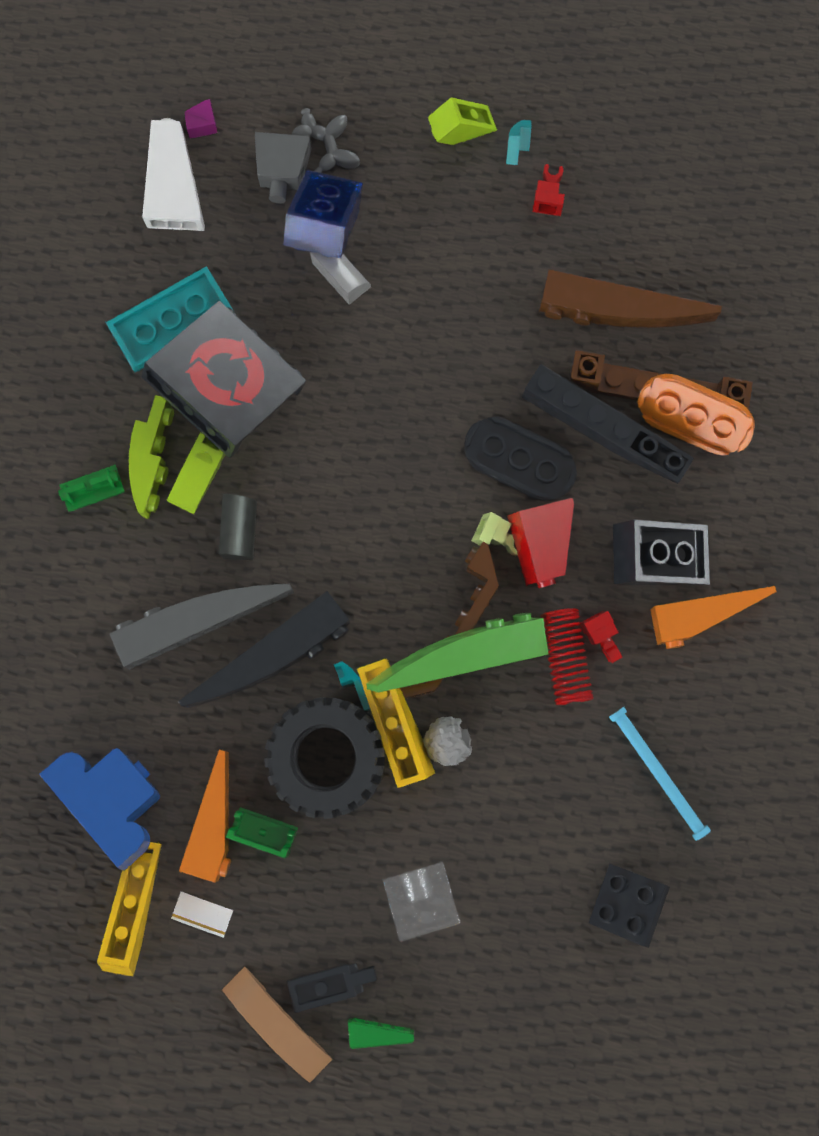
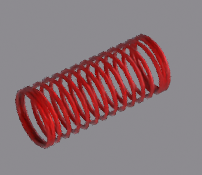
(581, 696)

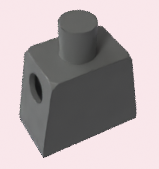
(281, 162)

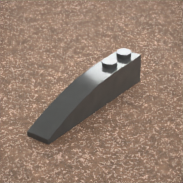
(189, 620)

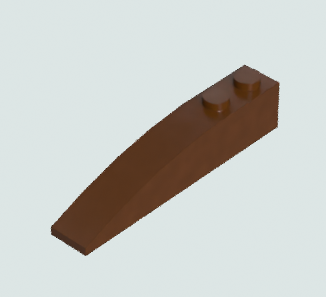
(619, 305)

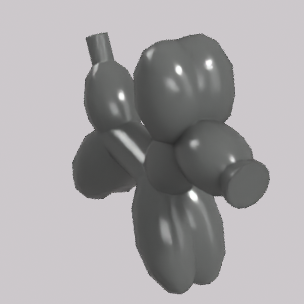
(334, 129)

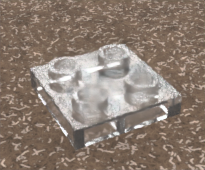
(421, 901)

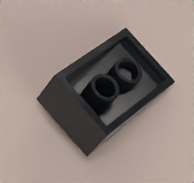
(660, 553)

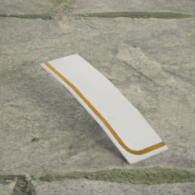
(202, 914)

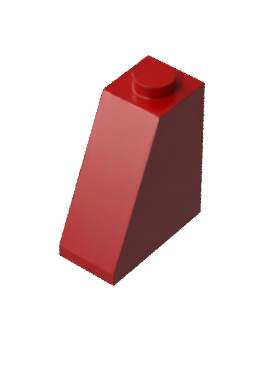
(543, 540)

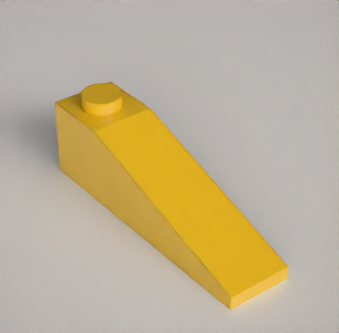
(397, 729)
(129, 915)

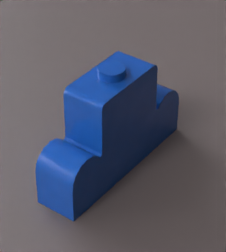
(106, 801)

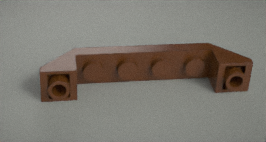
(627, 383)
(482, 567)

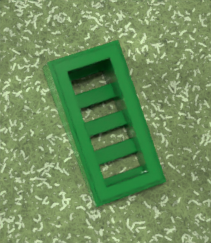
(373, 1034)

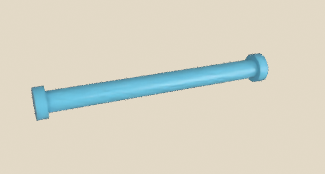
(660, 774)

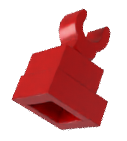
(547, 198)
(600, 630)

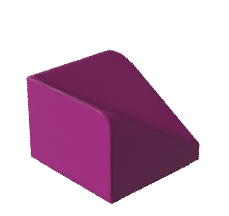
(200, 120)

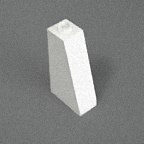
(170, 185)

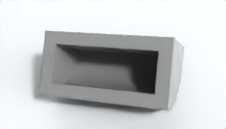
(341, 276)

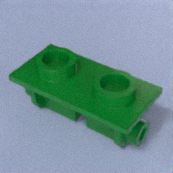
(91, 488)

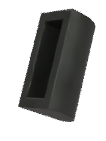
(237, 527)

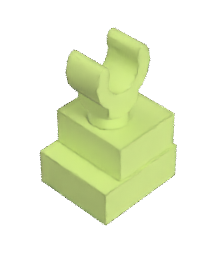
(494, 530)

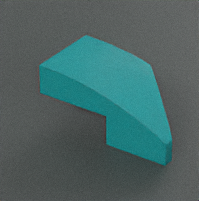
(518, 140)
(349, 677)

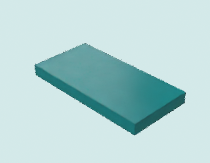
(164, 316)

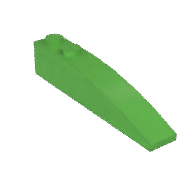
(467, 652)

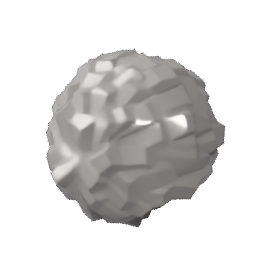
(447, 741)

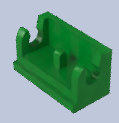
(262, 832)

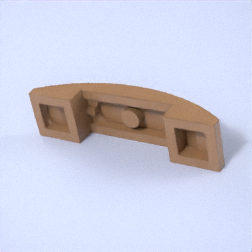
(276, 1025)

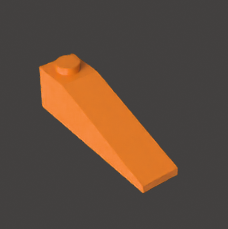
(686, 619)
(208, 842)

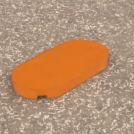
(696, 414)

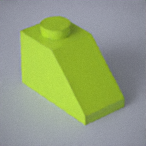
(460, 121)

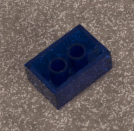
(322, 214)

